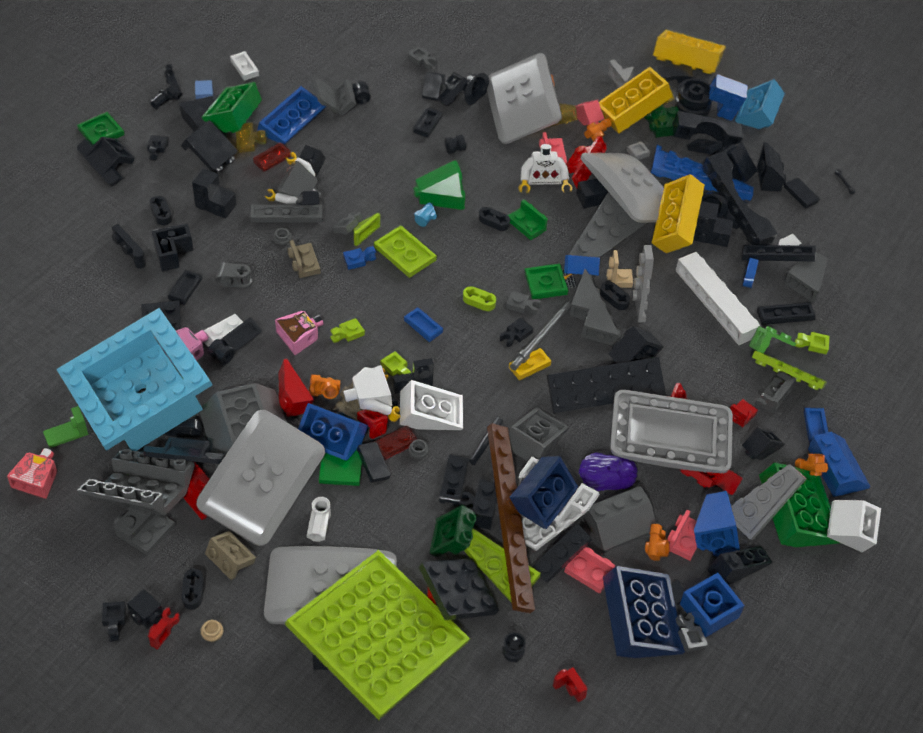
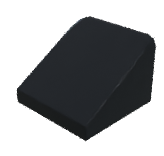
(308, 198)

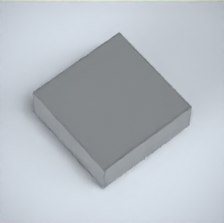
(638, 150)

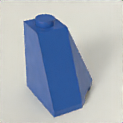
(716, 525)

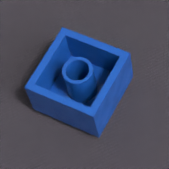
(712, 604)

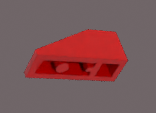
(292, 391)

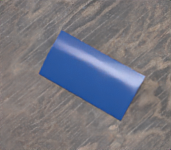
(291, 116)

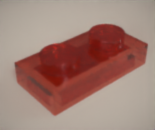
(271, 157)
(396, 442)

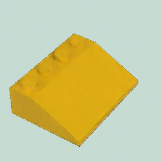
(688, 51)

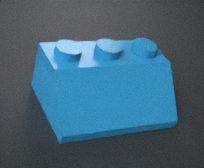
(761, 105)

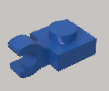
(357, 258)

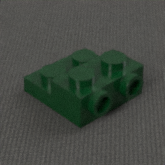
(661, 121)
(453, 531)

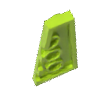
(779, 366)
(492, 562)

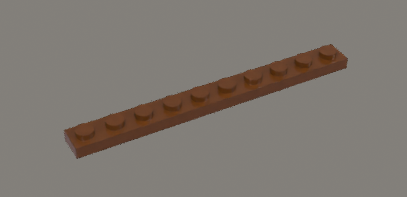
(510, 520)

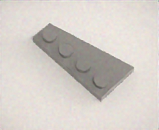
(642, 282)
(764, 501)

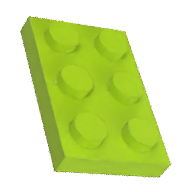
(405, 251)

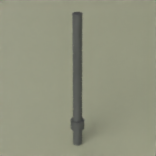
(524, 354)

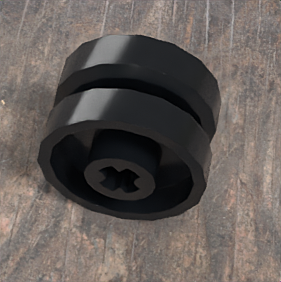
(694, 97)

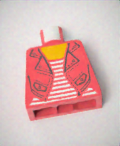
(34, 474)

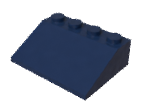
(641, 614)

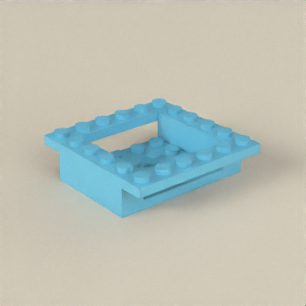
(125, 366)

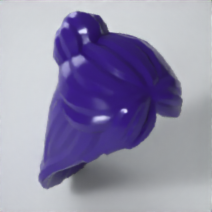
(607, 472)

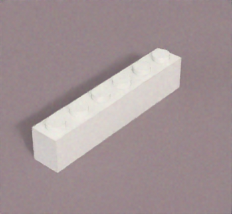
(717, 298)

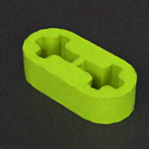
(479, 298)

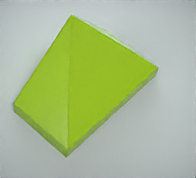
(366, 228)

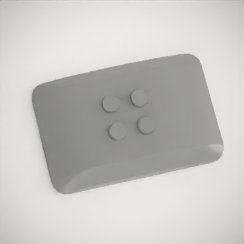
(523, 99)
(628, 183)
(672, 432)
(260, 477)
(305, 572)

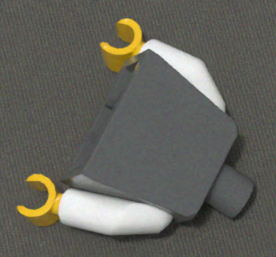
(297, 179)

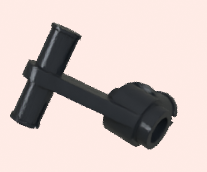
(172, 91)

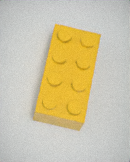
(635, 99)
(678, 214)

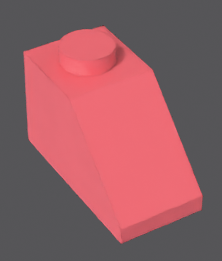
(589, 112)

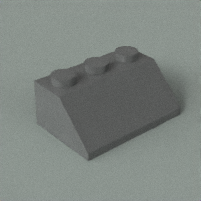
(620, 519)

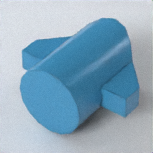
(424, 215)

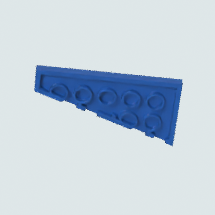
(673, 167)

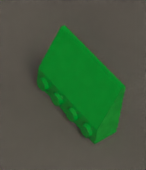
(806, 514)

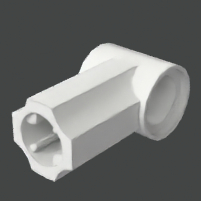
(319, 519)

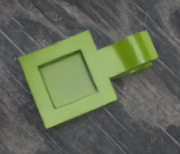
(349, 330)
(815, 342)
(395, 364)

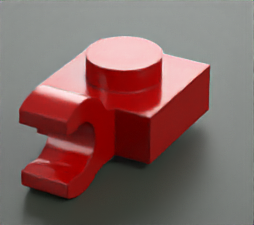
(161, 631)

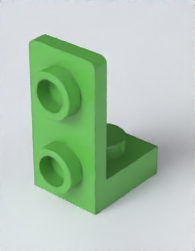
(763, 336)
(67, 432)

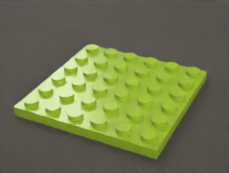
(377, 633)

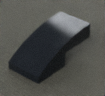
(678, 72)

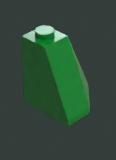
(441, 187)

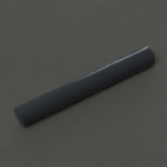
(483, 444)

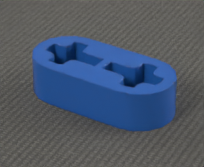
(750, 273)

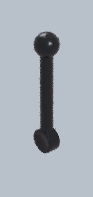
(838, 172)

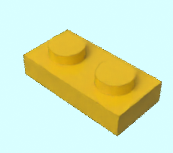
(537, 361)

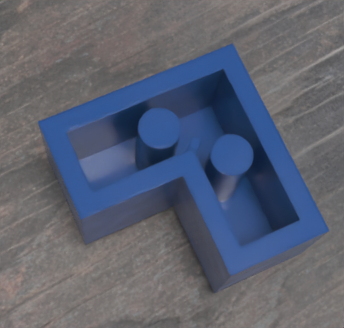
(729, 96)

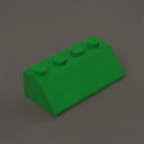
(233, 107)

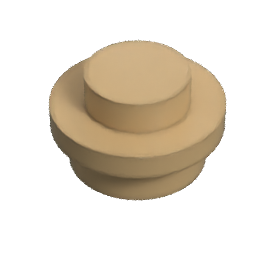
(212, 630)

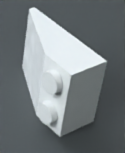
(430, 408)

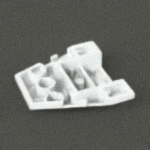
(577, 506)

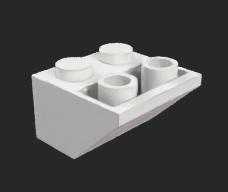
(854, 523)

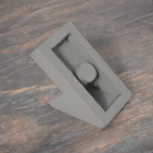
(619, 75)

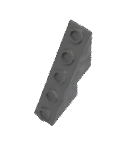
(590, 307)

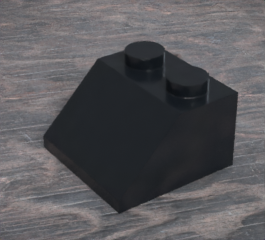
(770, 169)

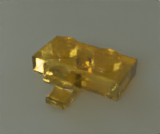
(246, 137)

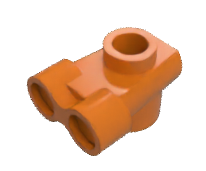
(594, 130)
(324, 386)
(814, 464)
(657, 546)

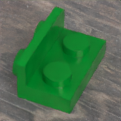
(528, 220)

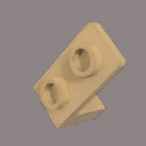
(620, 277)

